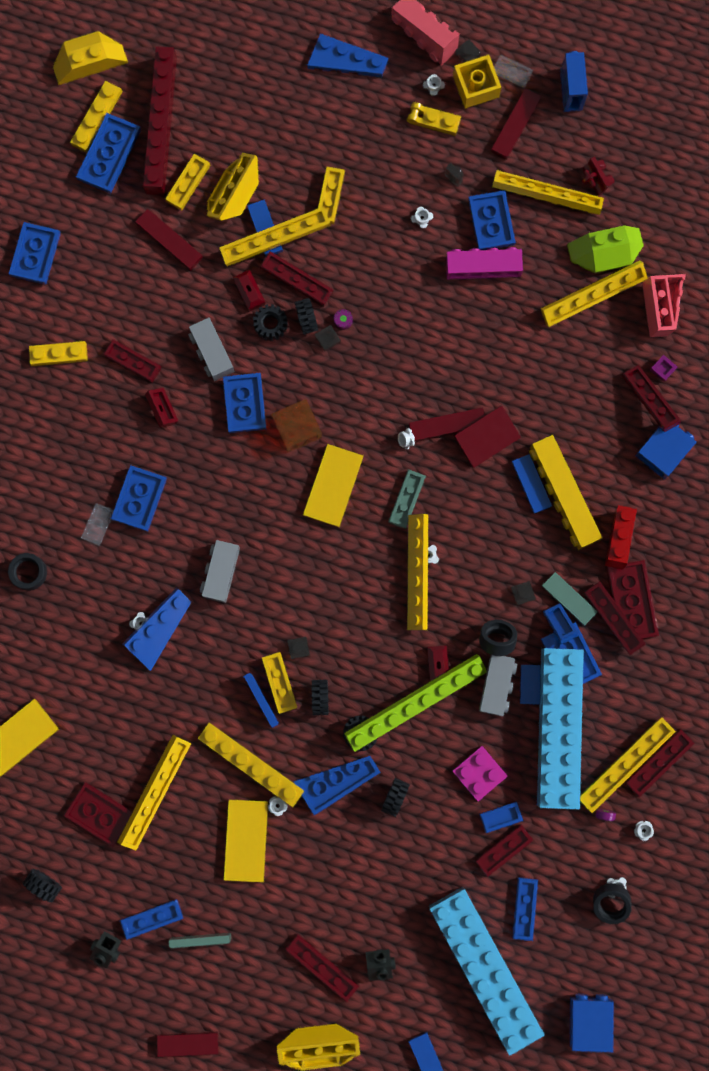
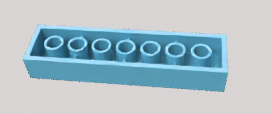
(560, 728)
(486, 971)

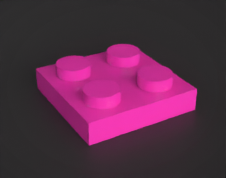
(479, 773)

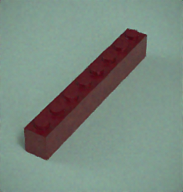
(160, 121)

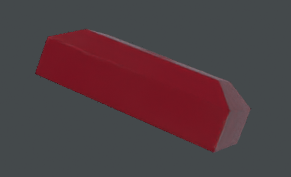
(251, 299)
(161, 407)
(435, 655)

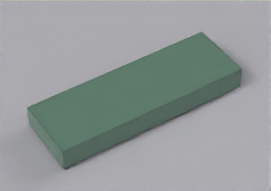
(406, 499)
(569, 599)
(200, 940)

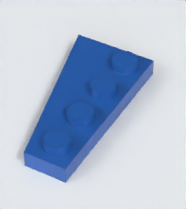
(338, 55)
(154, 633)
(331, 785)

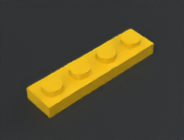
(92, 121)

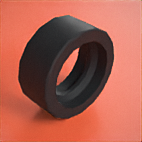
(13, 569)
(498, 648)
(612, 889)

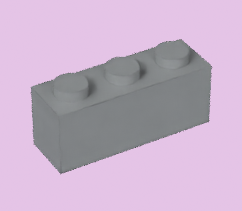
(210, 349)
(220, 571)
(497, 685)

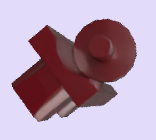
(595, 176)

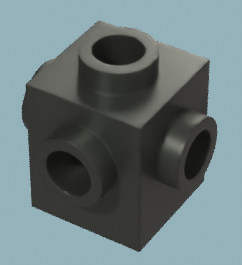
(105, 950)
(380, 965)

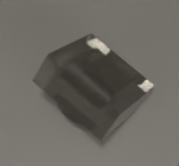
(467, 51)
(454, 174)
(327, 338)
(523, 593)
(298, 648)

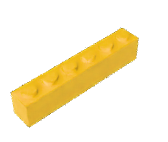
(565, 492)

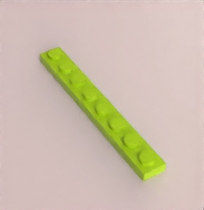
(415, 702)

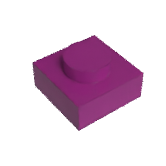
(663, 368)

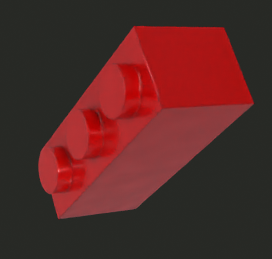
(620, 537)

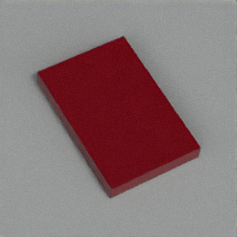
(487, 436)
(98, 814)

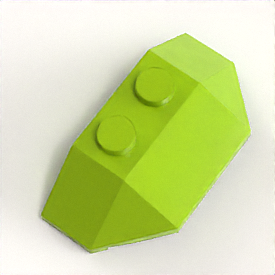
(606, 249)

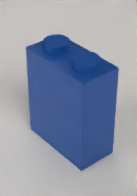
(573, 81)
(666, 450)
(591, 1023)

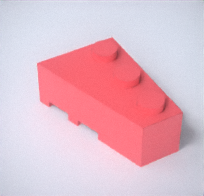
(662, 303)

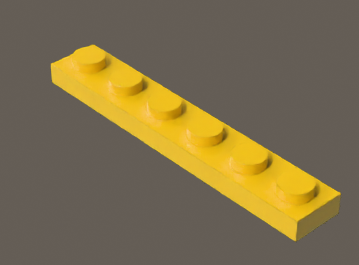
(548, 192)
(275, 236)
(594, 293)
(417, 572)
(251, 764)
(626, 764)
(154, 792)

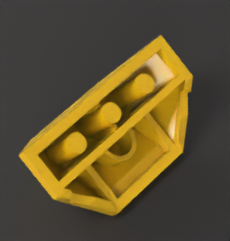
(87, 57)
(234, 188)
(318, 1047)

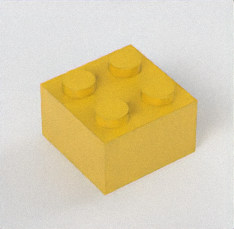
(477, 81)

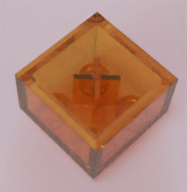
(296, 425)

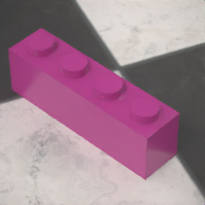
(484, 263)

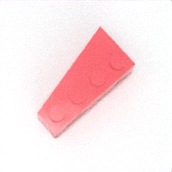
(426, 30)

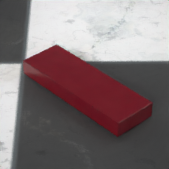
(132, 361)
(504, 850)
(187, 1044)

